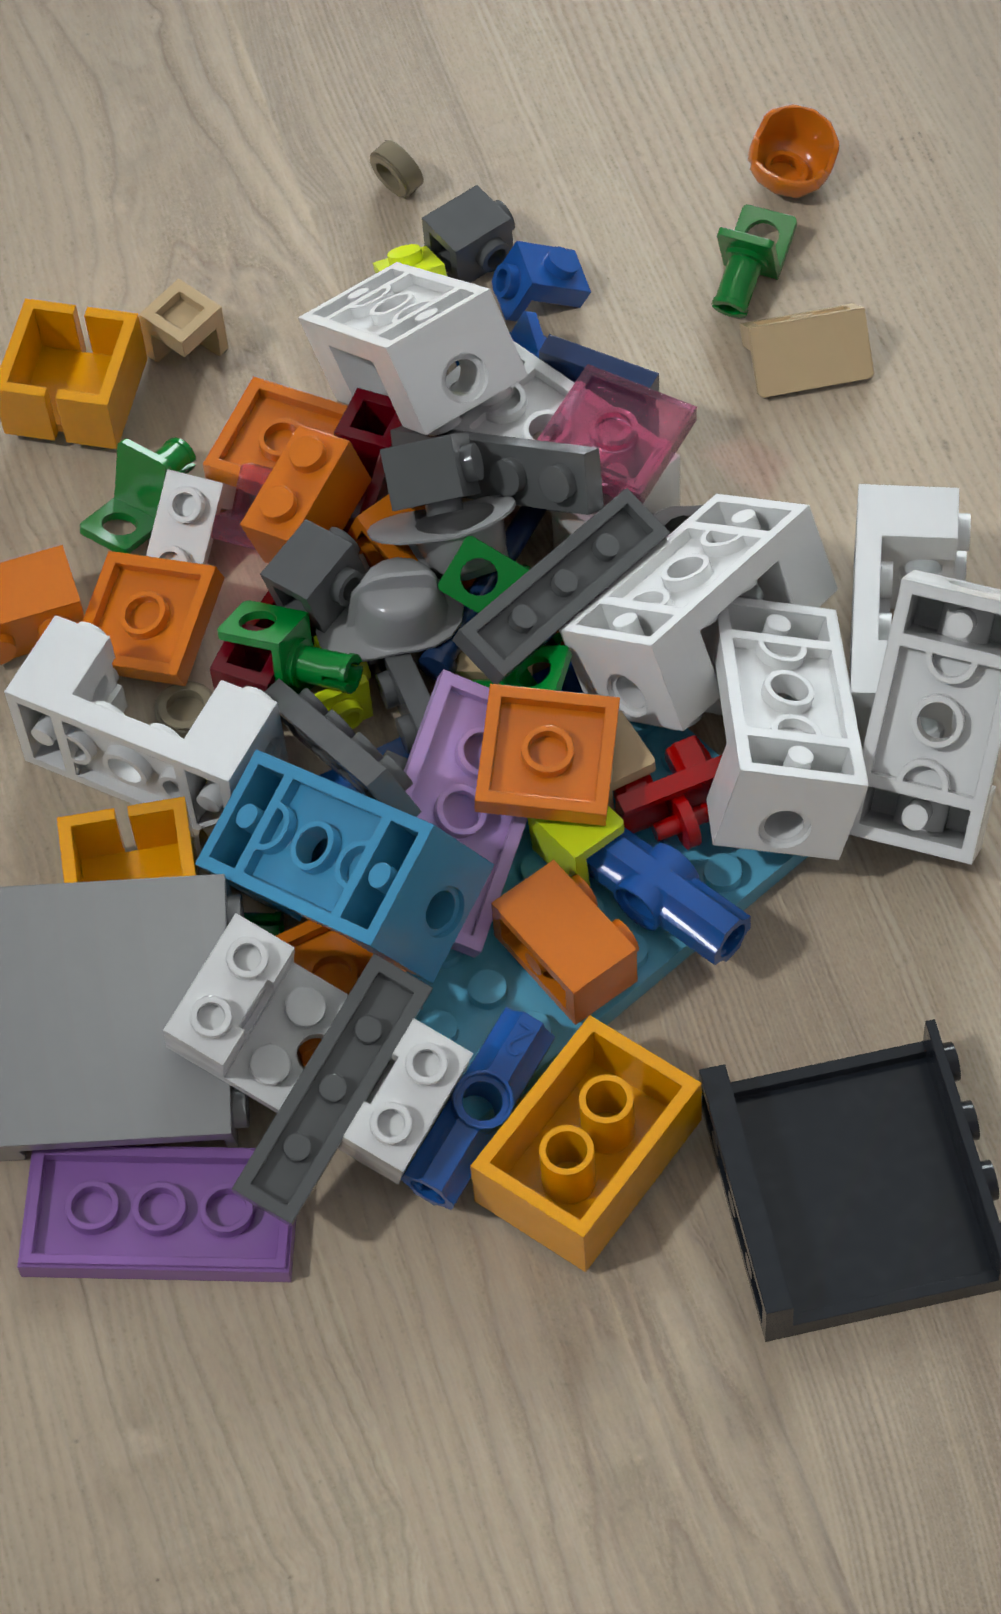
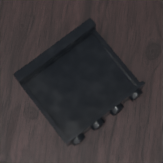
(855, 1186)

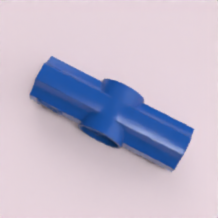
(665, 890)
(456, 1139)

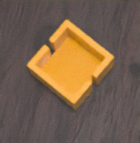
(58, 386)
(96, 851)

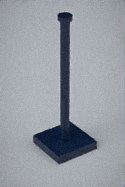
(570, 361)

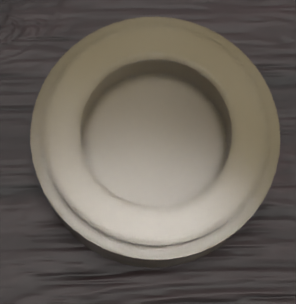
(396, 169)
(181, 706)

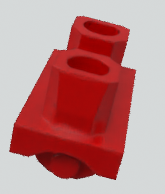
(674, 802)

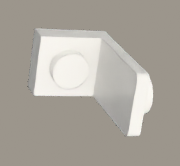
(187, 517)

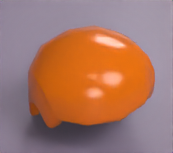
(793, 151)

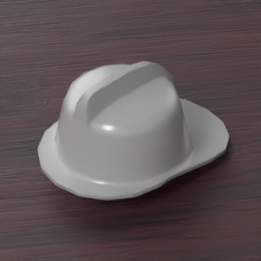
(439, 537)
(394, 613)

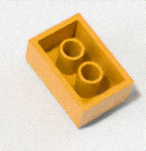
(587, 1142)

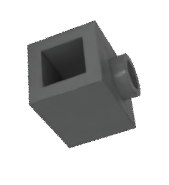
(469, 234)
(433, 473)
(315, 573)

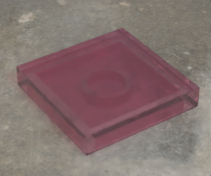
(628, 423)

